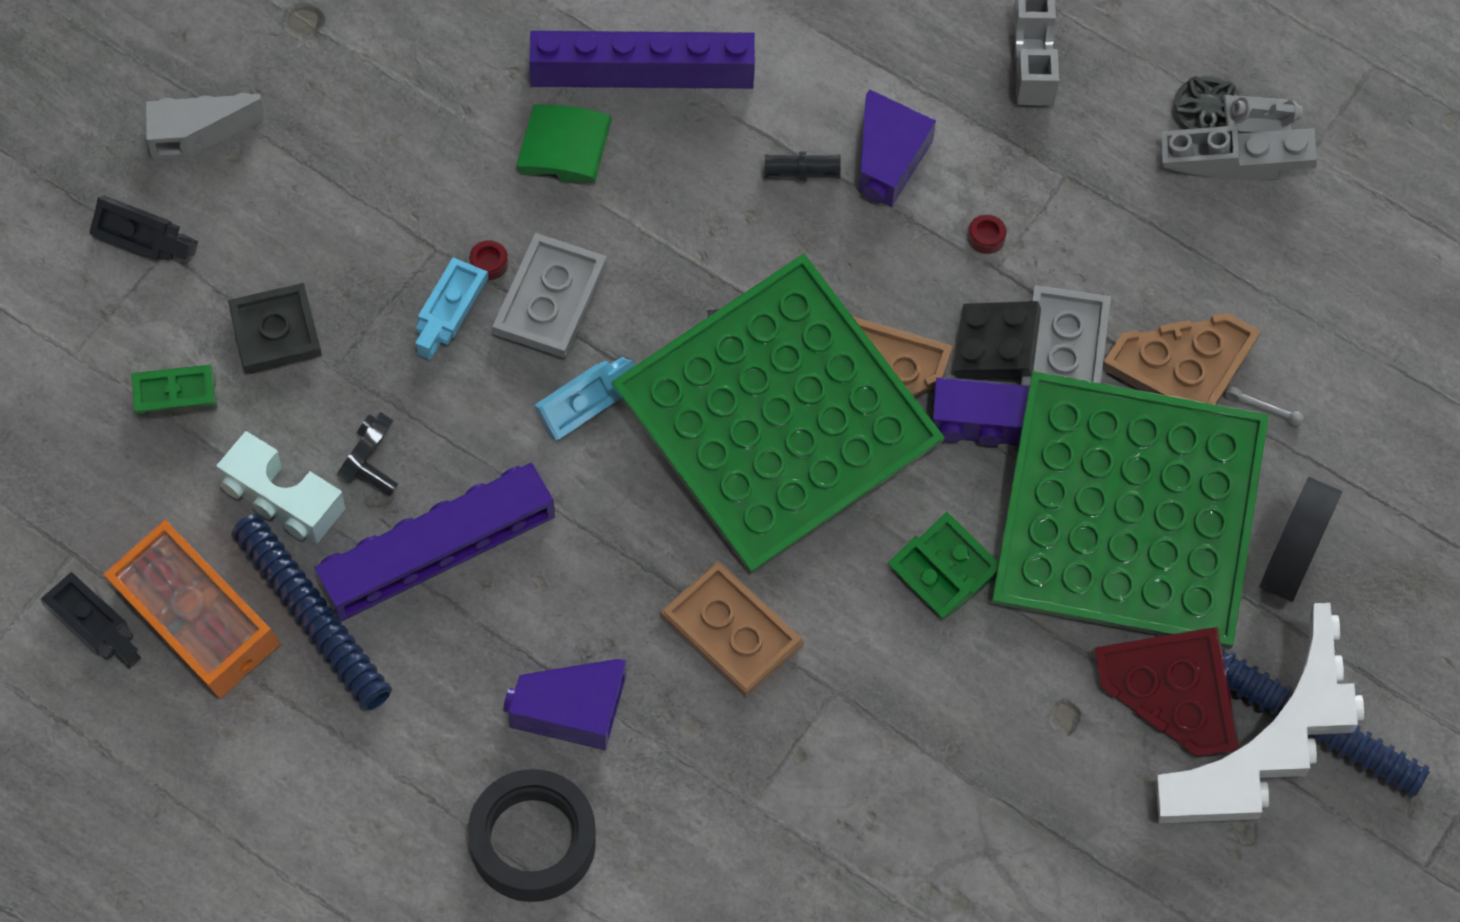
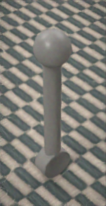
(1235, 395)

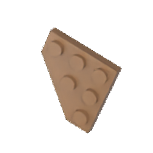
(911, 356)
(1184, 357)

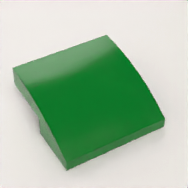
(564, 142)
(945, 566)

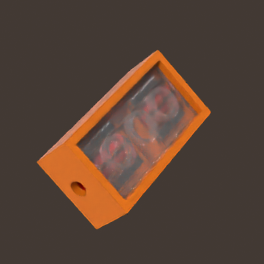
(192, 609)

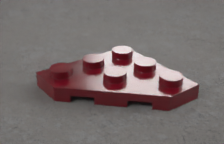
(1176, 686)

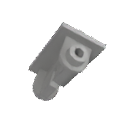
(1260, 113)

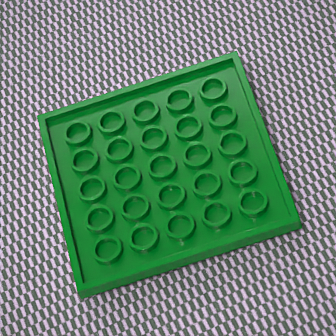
(777, 412)
(1130, 508)

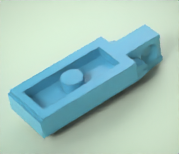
(448, 306)
(581, 398)

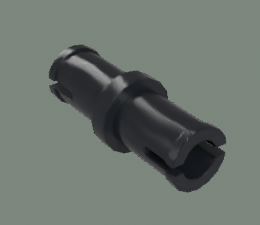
(802, 166)

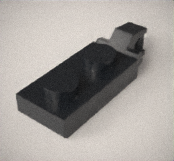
(140, 230)
(91, 620)

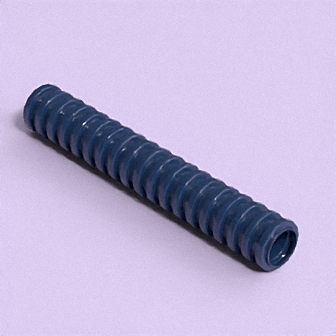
(311, 612)
(1357, 746)

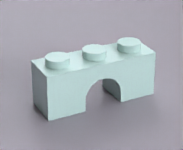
(304, 509)

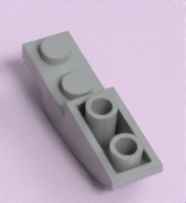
(1230, 155)

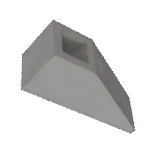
(192, 125)

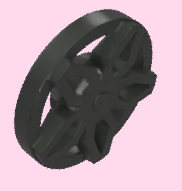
(1207, 106)

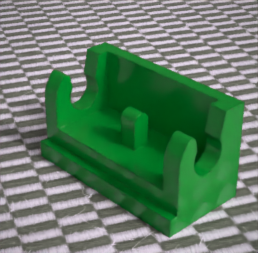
(173, 389)

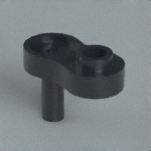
(372, 432)

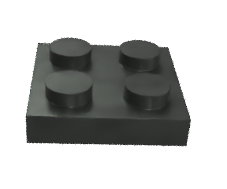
(274, 328)
(997, 339)

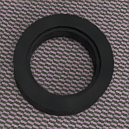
(1300, 539)
(524, 786)

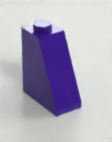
(891, 147)
(569, 702)

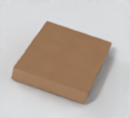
(731, 629)

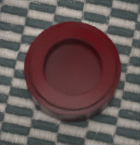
(987, 234)
(490, 257)

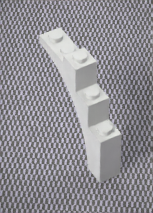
(1232, 785)

